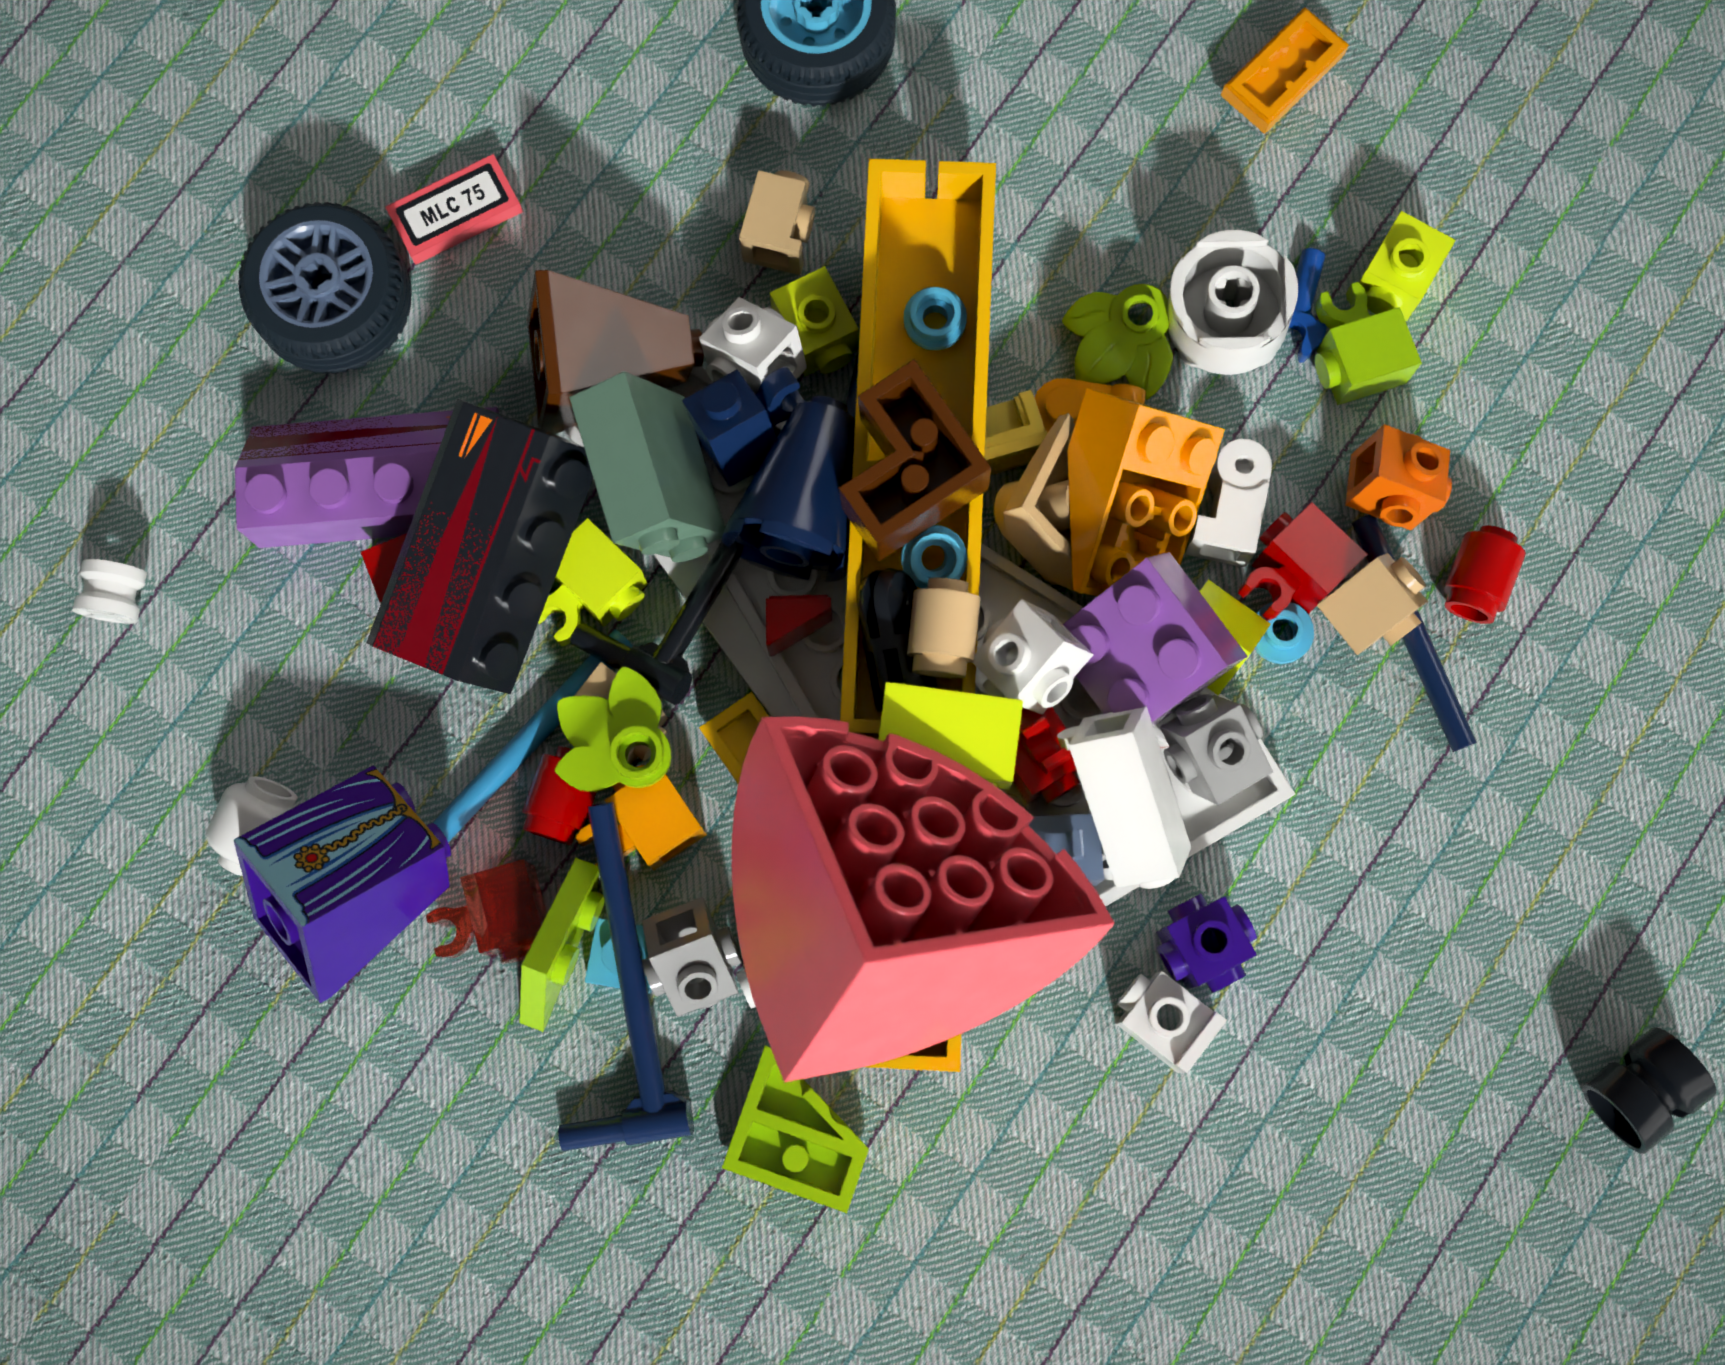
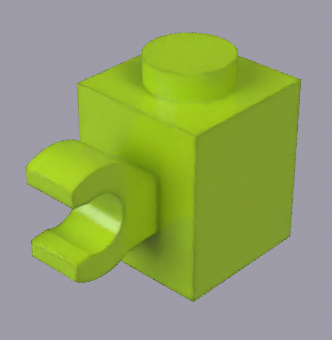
(1362, 350)

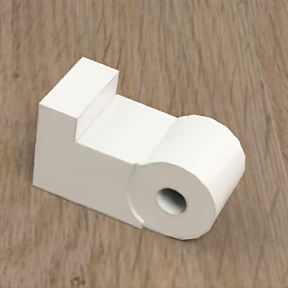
(1240, 494)

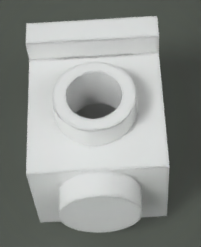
(1176, 1047)

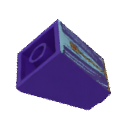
(342, 877)

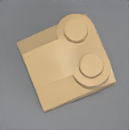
(1037, 508)

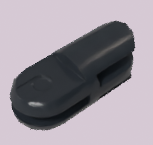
(885, 620)

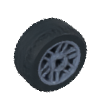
(325, 287)

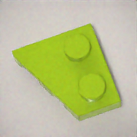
(556, 943)
(795, 1140)

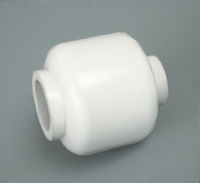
(243, 809)

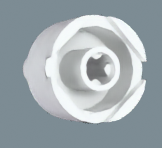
(1263, 293)

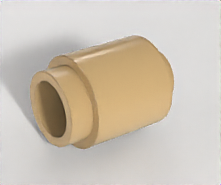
(943, 628)

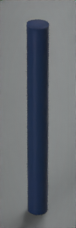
(1422, 651)

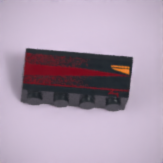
(483, 548)

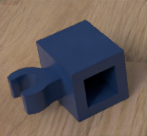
(737, 423)

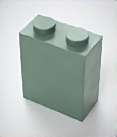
(648, 468)

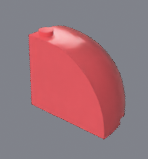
(890, 896)

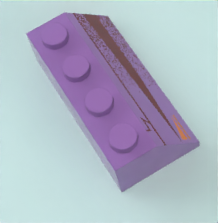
(335, 478)

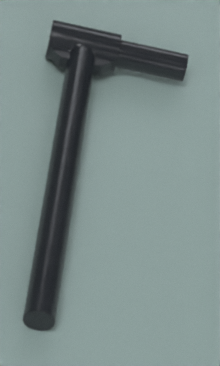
(663, 663)

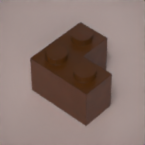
(927, 464)

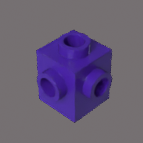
(1182, 947)

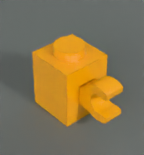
(652, 822)

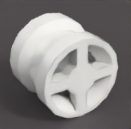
(109, 591)

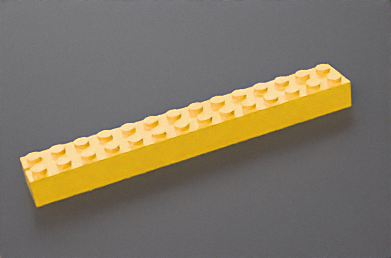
(909, 248)

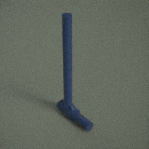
(655, 1112)

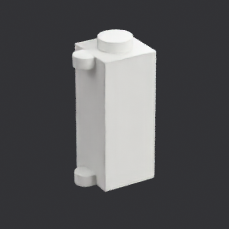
(1129, 797)

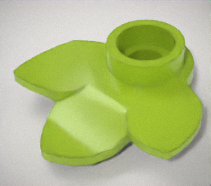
(1118, 346)
(608, 730)

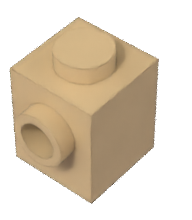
(1376, 603)

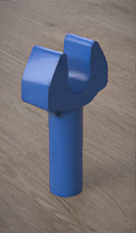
(1303, 321)

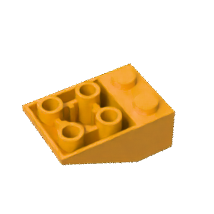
(1133, 486)

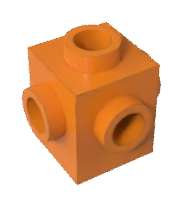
(1398, 477)

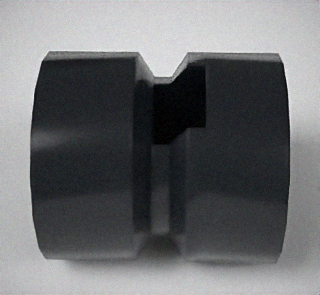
(1656, 1083)

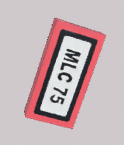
(454, 209)

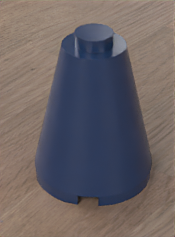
(793, 505)

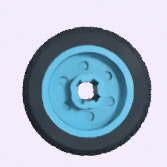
(817, 47)

